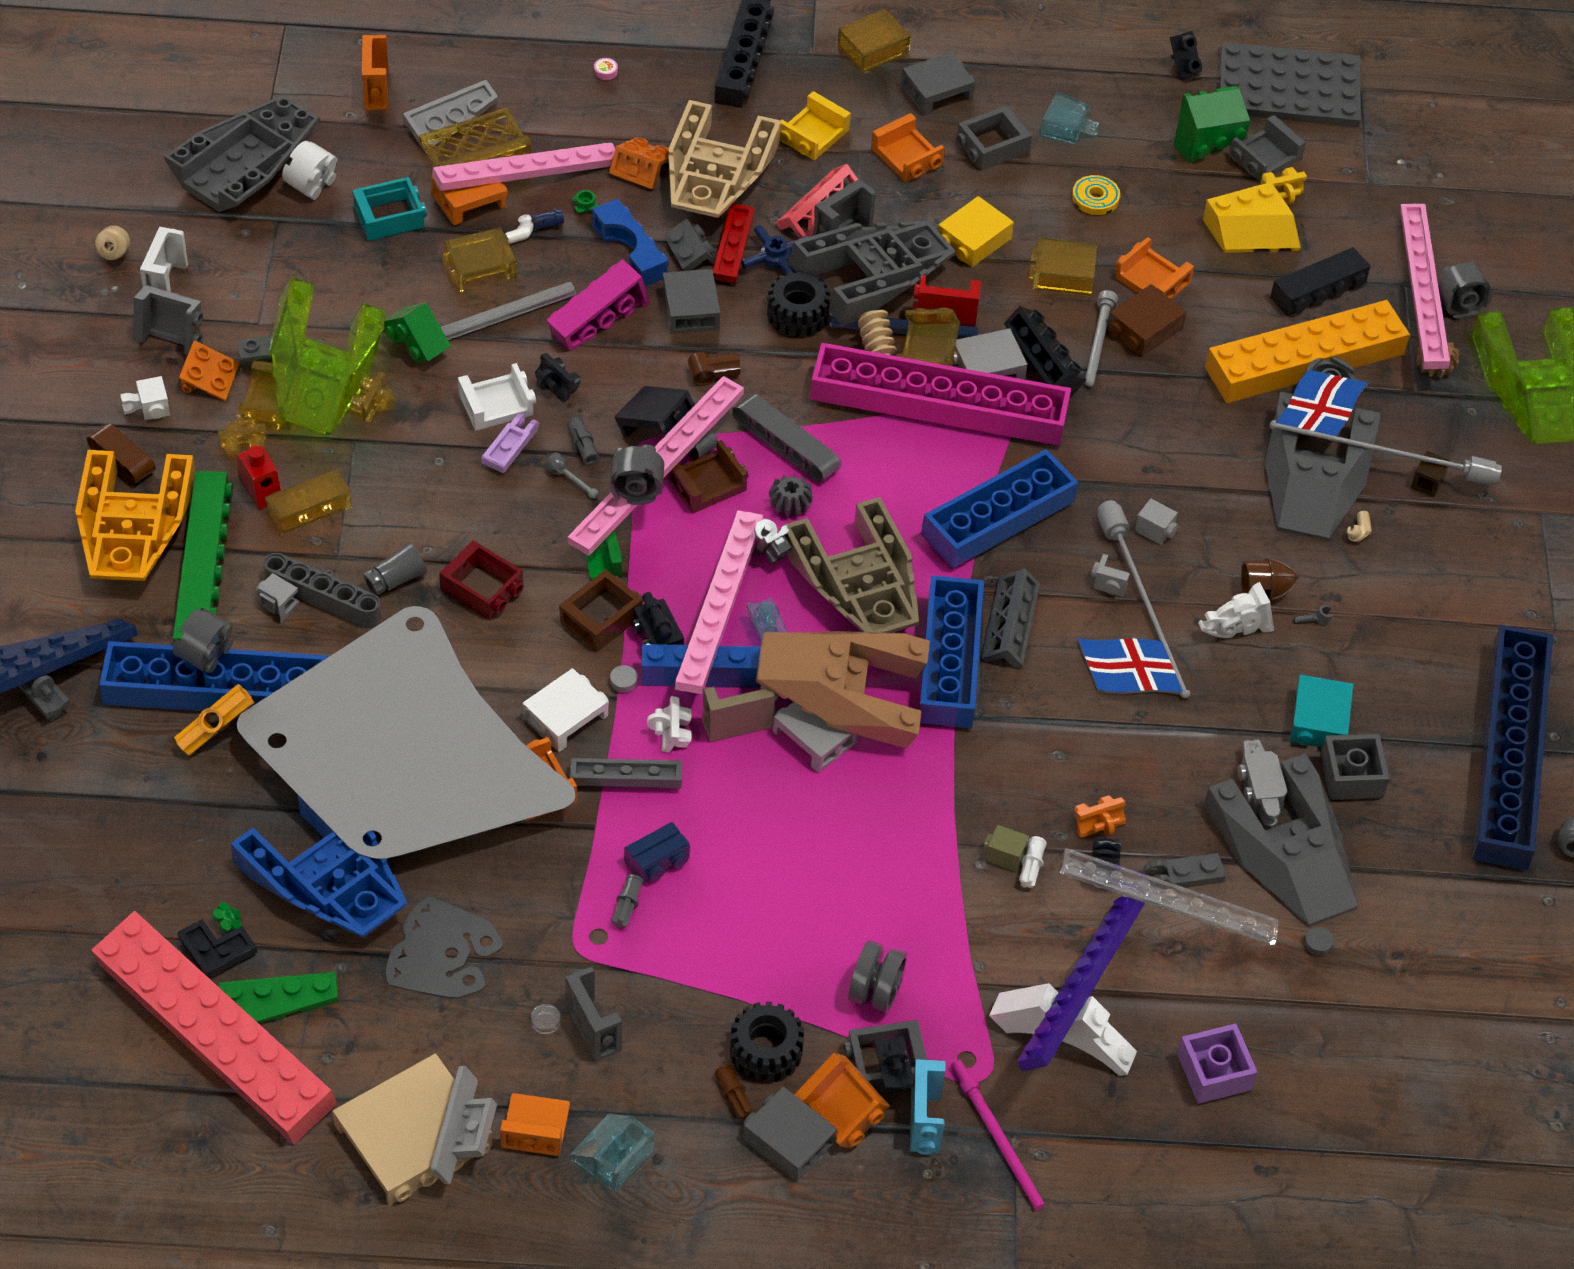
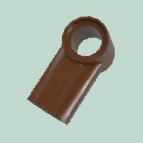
(707, 368)

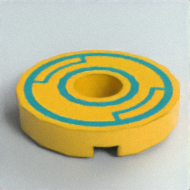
(1096, 185)

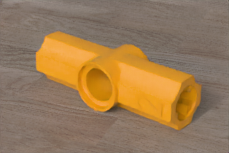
(201, 731)

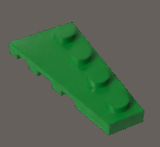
(282, 996)

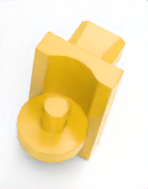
(1288, 185)

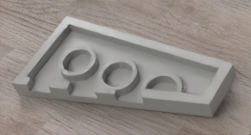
(450, 110)

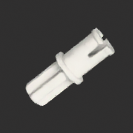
(1032, 861)

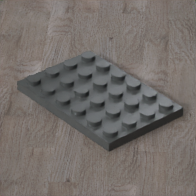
(1294, 83)

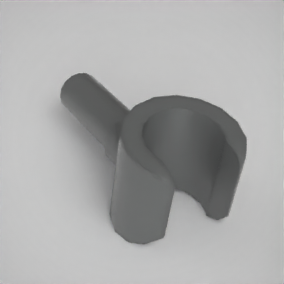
(1320, 617)

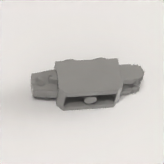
(1262, 782)

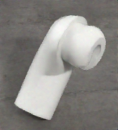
(522, 232)

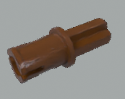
(733, 1091)

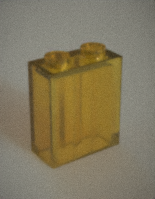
(874, 40)
(1063, 266)

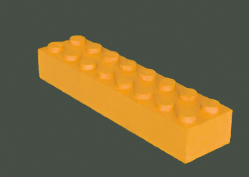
(1282, 355)

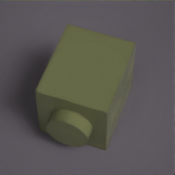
(1006, 848)

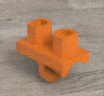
(1101, 817)

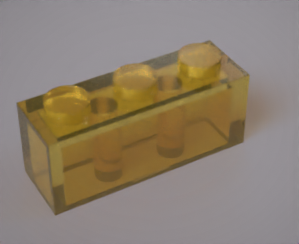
(308, 502)

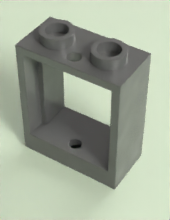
(1003, 118)
(868, 1035)

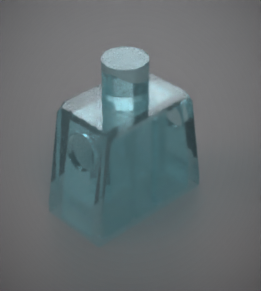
(1067, 120)

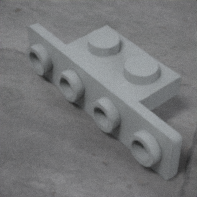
(464, 1126)

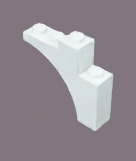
(1026, 1007)

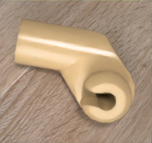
(1361, 530)

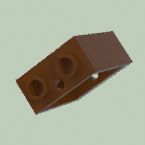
(585, 627)

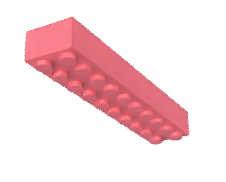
(214, 1027)

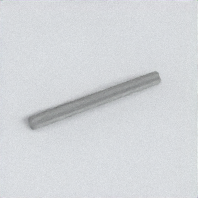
(508, 310)

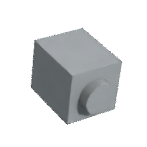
(1156, 522)

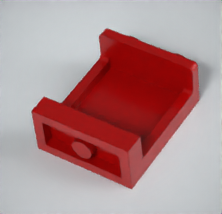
(962, 302)

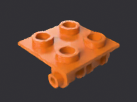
(208, 371)

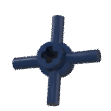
(774, 252)

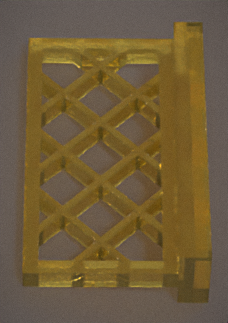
(502, 148)

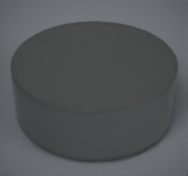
(1319, 941)

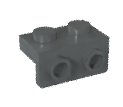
(689, 246)
(254, 350)

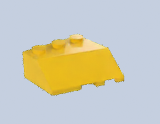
(1252, 220)

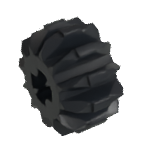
(1107, 849)

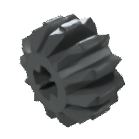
(790, 495)

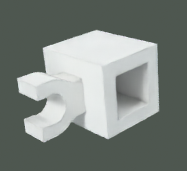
(150, 398)

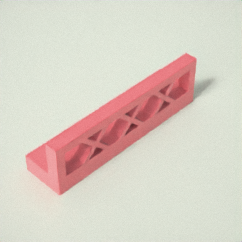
(812, 198)

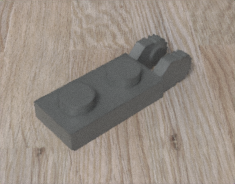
(1188, 870)

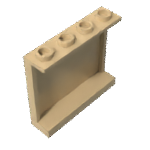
(400, 1125)

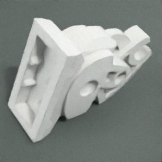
(1241, 614)

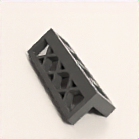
(1018, 618)

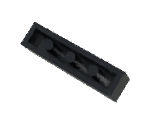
(1320, 281)

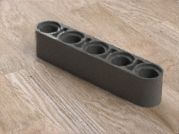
(786, 438)
(326, 591)

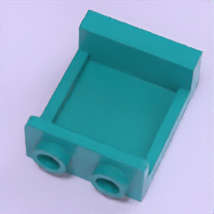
(1320, 710)

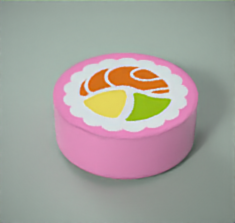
(605, 69)

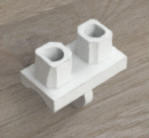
(667, 723)

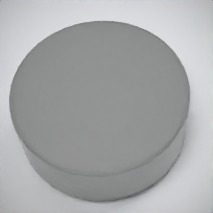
(623, 679)

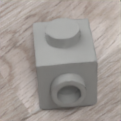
(1109, 579)

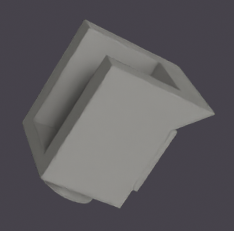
(277, 596)

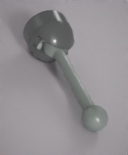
(557, 465)

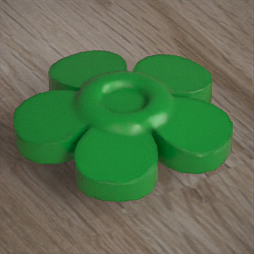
(227, 917)

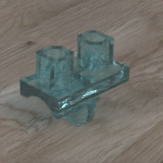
(765, 617)

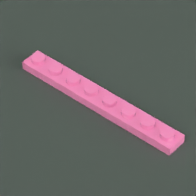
(523, 166)

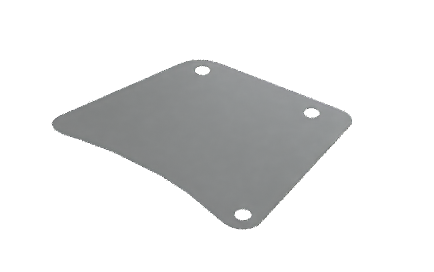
(400, 744)

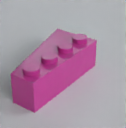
(599, 306)

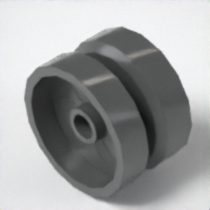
(877, 977)

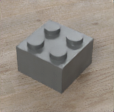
(1354, 766)

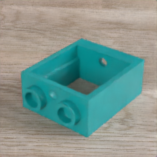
(387, 193)

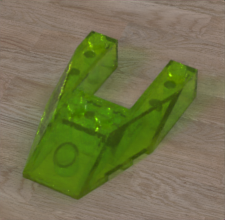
(313, 377)
(1533, 390)

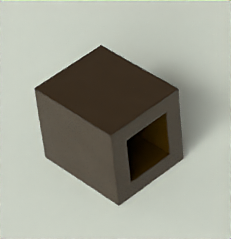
(1429, 475)

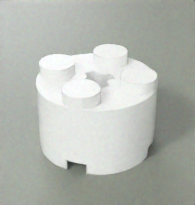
(310, 169)

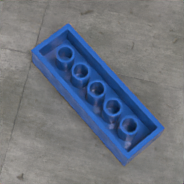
(999, 508)
(953, 654)

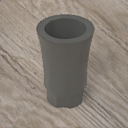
(395, 570)

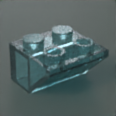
(615, 1149)

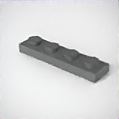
(626, 772)

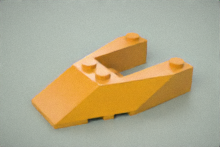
(129, 530)

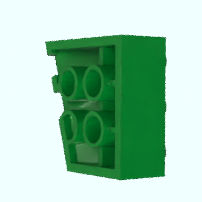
(1210, 122)

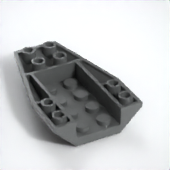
(240, 153)

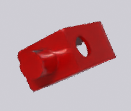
(254, 468)

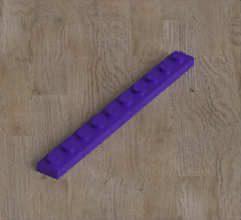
(1080, 984)

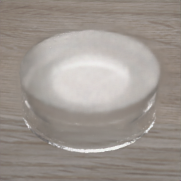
(545, 1018)

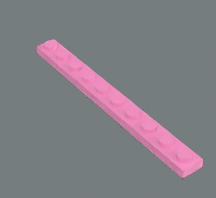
(1424, 287)
(672, 449)
(718, 604)

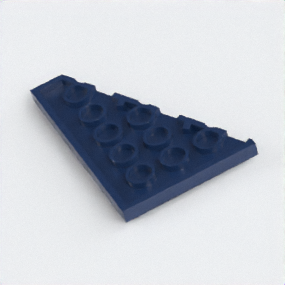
(39, 656)

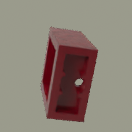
(464, 563)

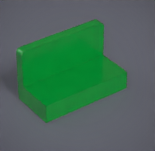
(605, 557)

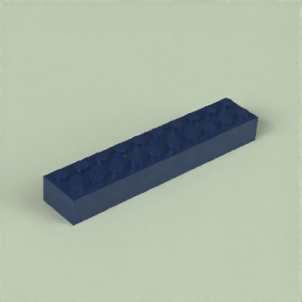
(1513, 748)

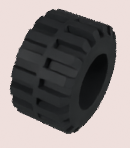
(798, 304)
(766, 1062)

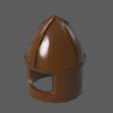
(1272, 574)

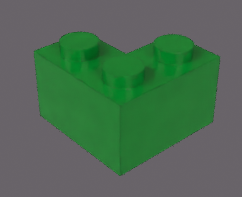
(419, 330)

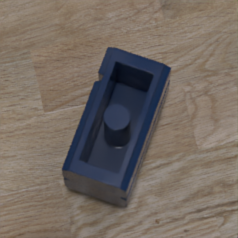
(657, 852)

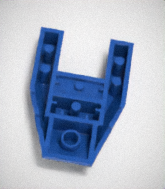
(326, 878)

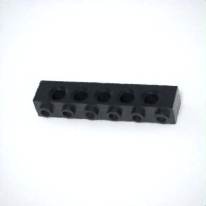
(743, 52)

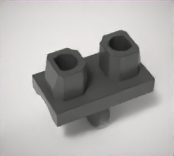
(771, 543)
(46, 696)

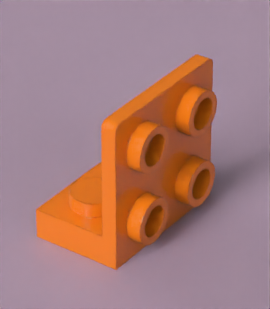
(639, 161)
(535, 1124)

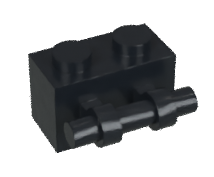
(656, 623)

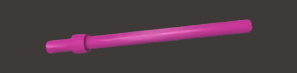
(971, 1088)

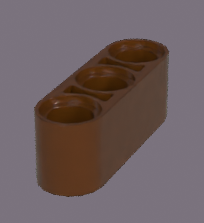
(130, 459)

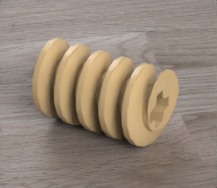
(876, 333)

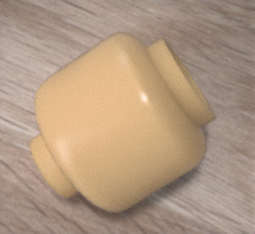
(119, 245)

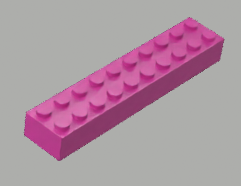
(940, 394)

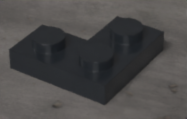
(215, 954)

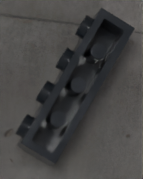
(1044, 349)

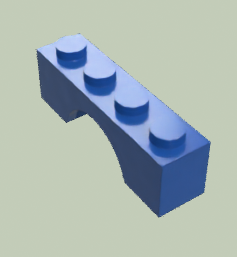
(615, 223)

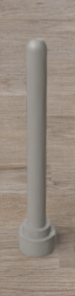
(1106, 302)

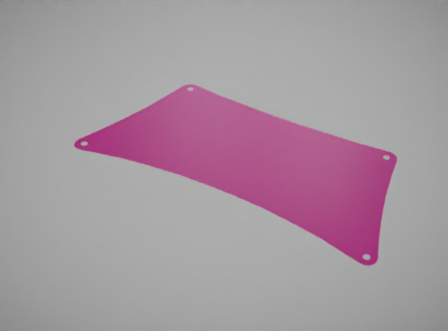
(786, 859)

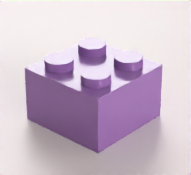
(1217, 1063)

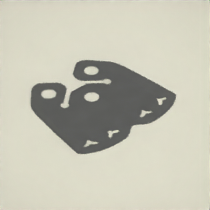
(425, 949)

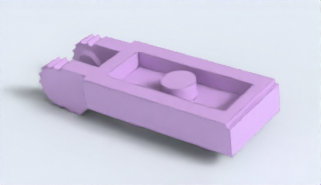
(509, 443)

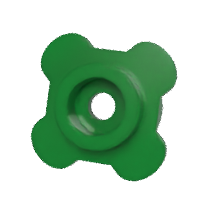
(584, 201)

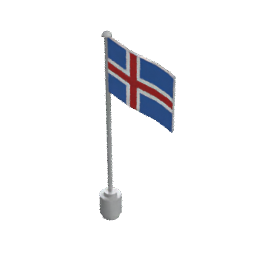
(1324, 406)
(1131, 663)

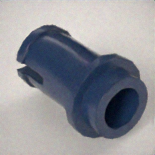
(551, 218)

